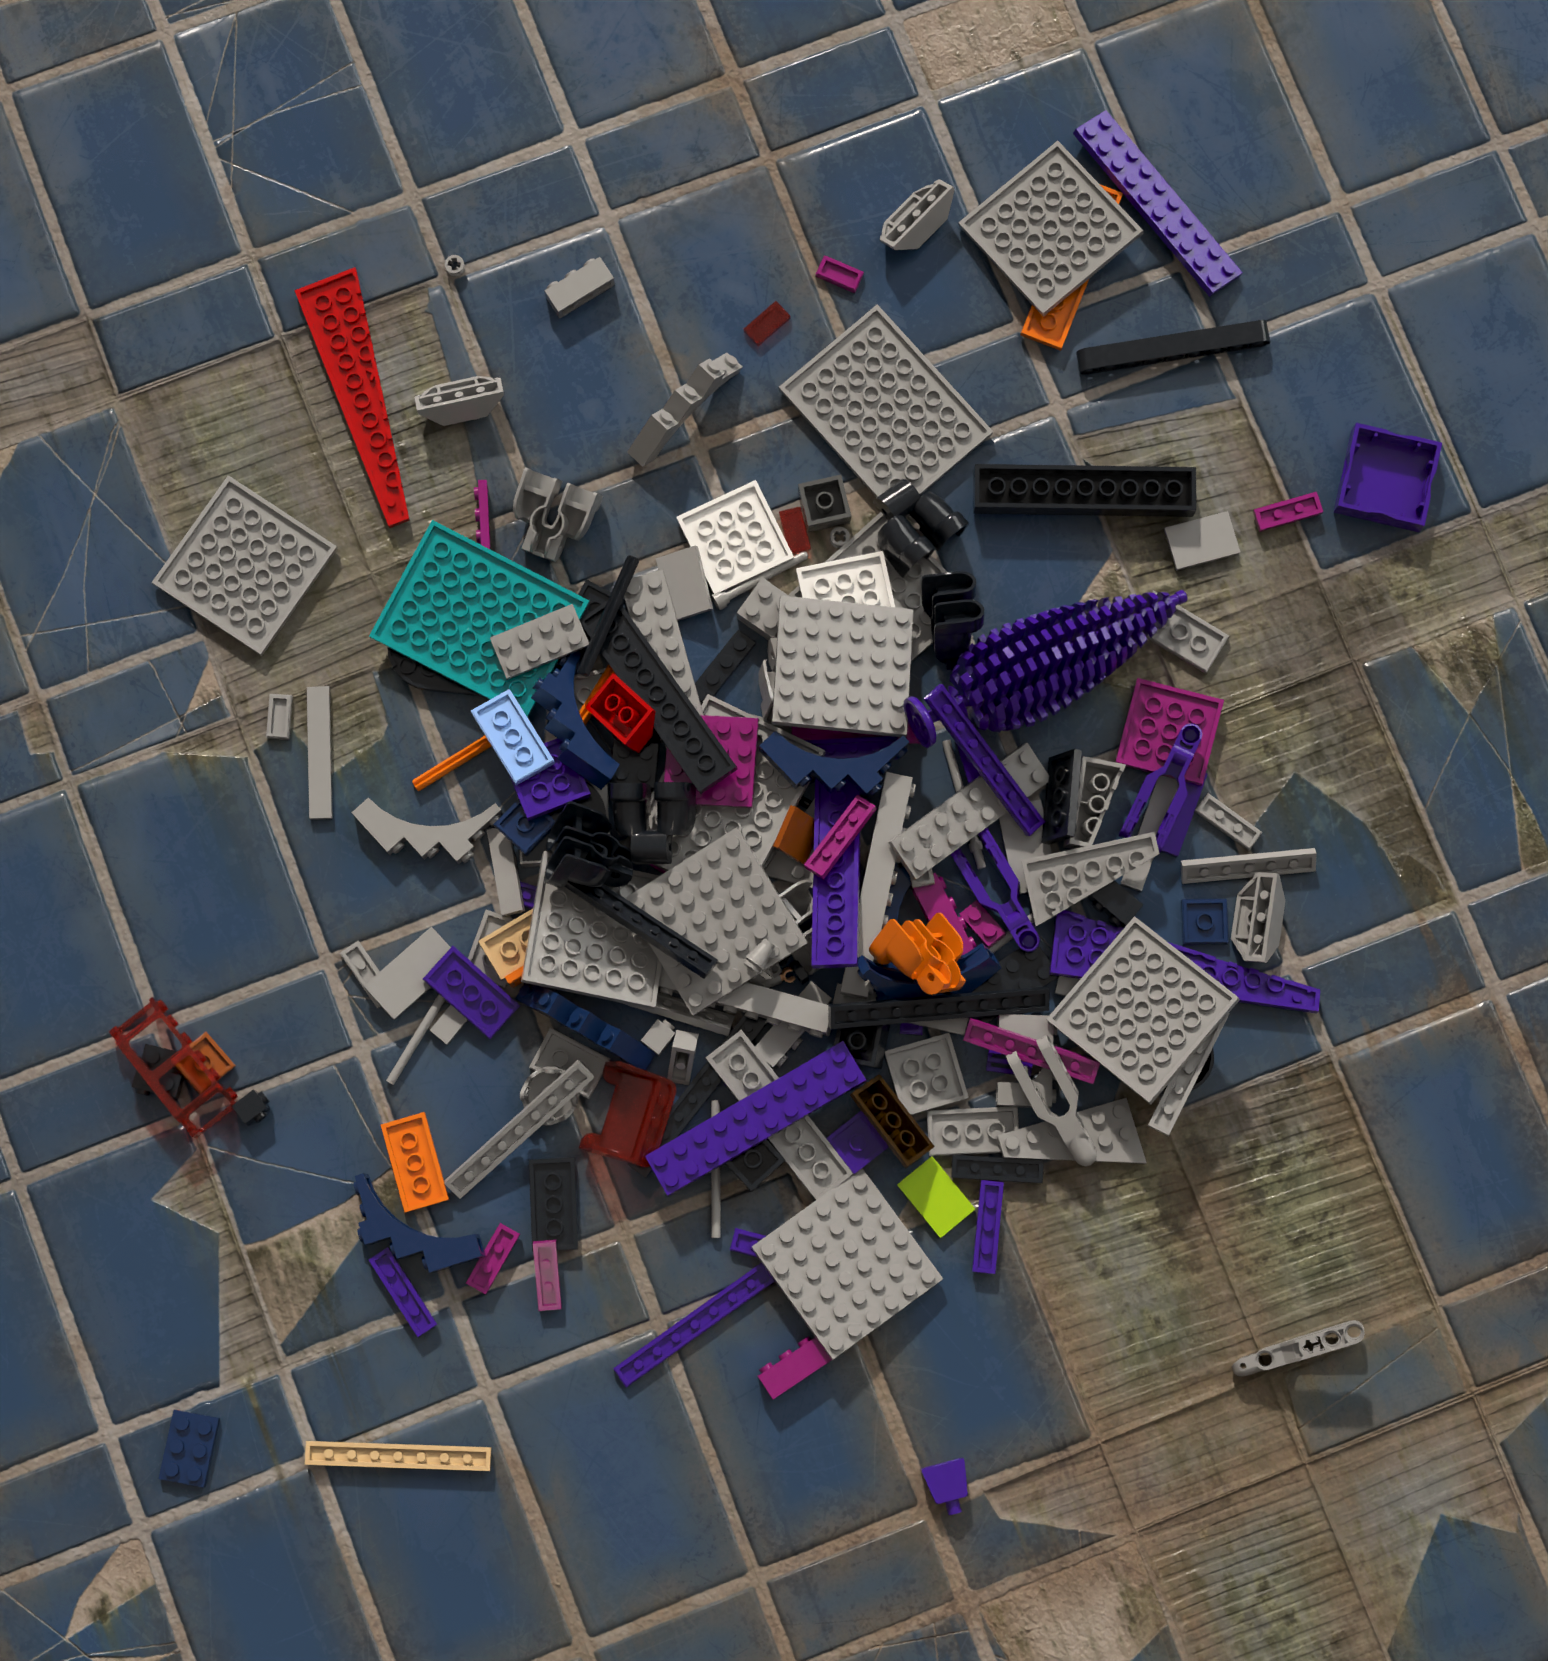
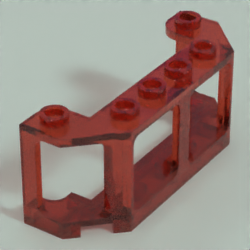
(152, 1077)

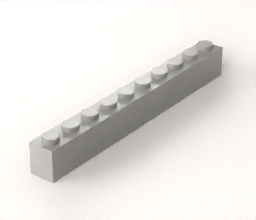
(879, 875)

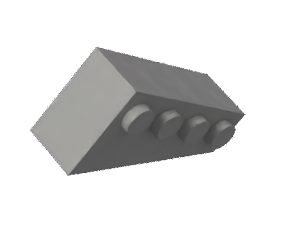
(1097, 786)

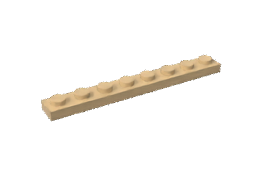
(398, 1455)

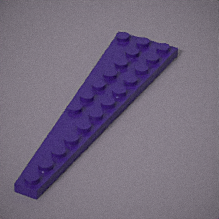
(1082, 941)

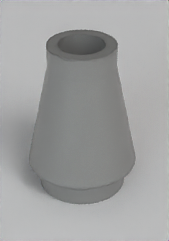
(758, 957)

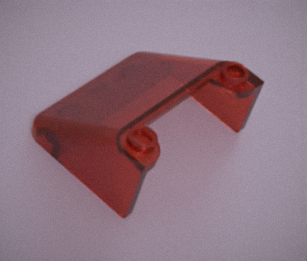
(634, 1115)

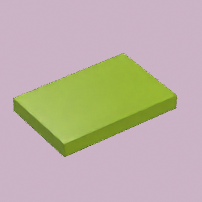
(936, 1197)

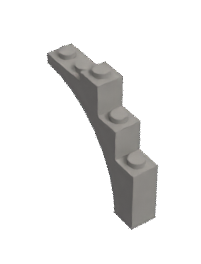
(681, 404)
(454, 838)

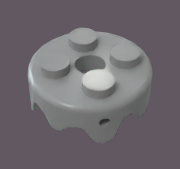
(537, 1083)

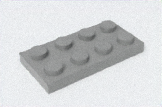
(539, 641)

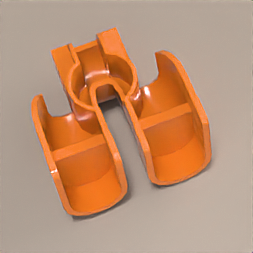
(922, 952)

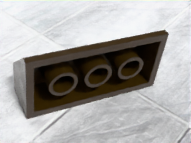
(892, 1121)

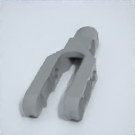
(1069, 1125)
(1294, 1350)

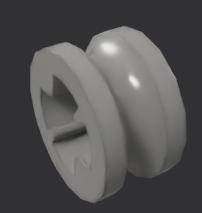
(454, 258)
(838, 530)

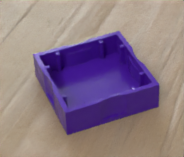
(1387, 477)

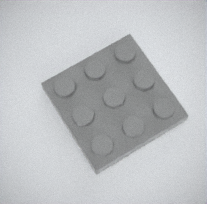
(926, 1074)

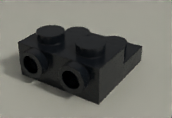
(154, 1057)

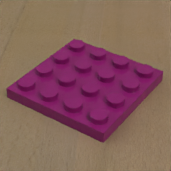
(1154, 724)
(740, 742)

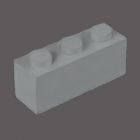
(579, 287)

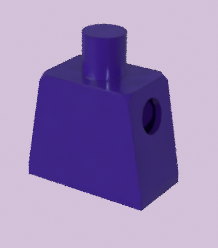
(947, 1483)

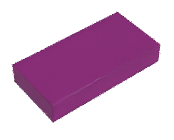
(839, 274)

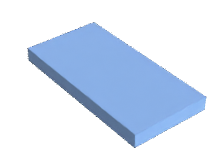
(512, 737)

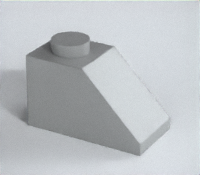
(682, 1057)

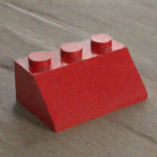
(623, 713)

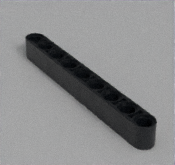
(1173, 347)

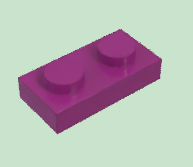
(982, 924)

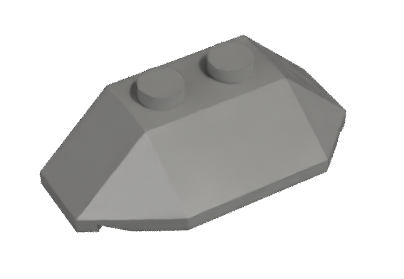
(918, 217)
(460, 400)
(1259, 917)

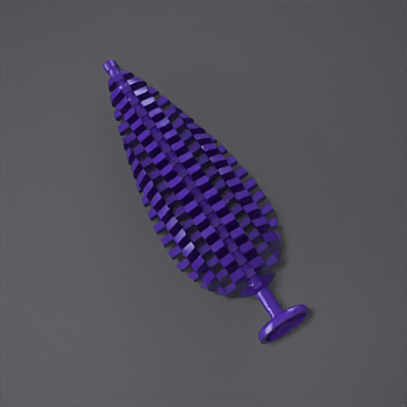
(1046, 661)

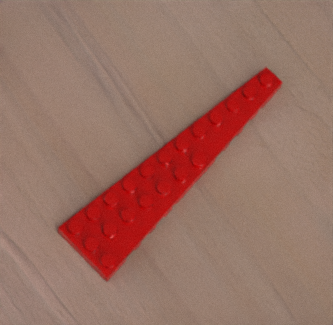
(344, 341)

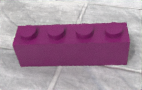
(934, 900)
(793, 1367)

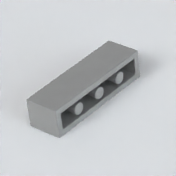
(781, 1039)

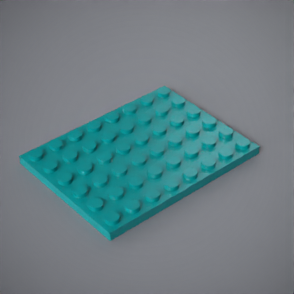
(458, 599)

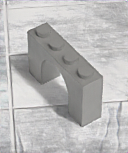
(1035, 1027)

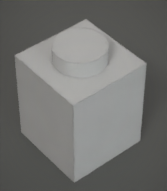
(659, 1036)

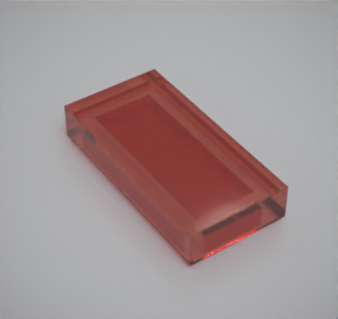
(767, 323)
(794, 530)

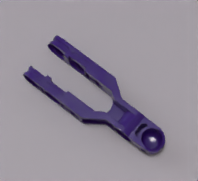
(1175, 766)
(1010, 912)

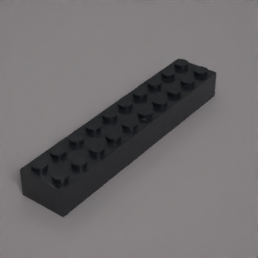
(1084, 490)

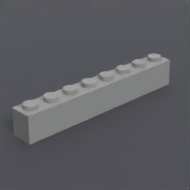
(768, 1004)

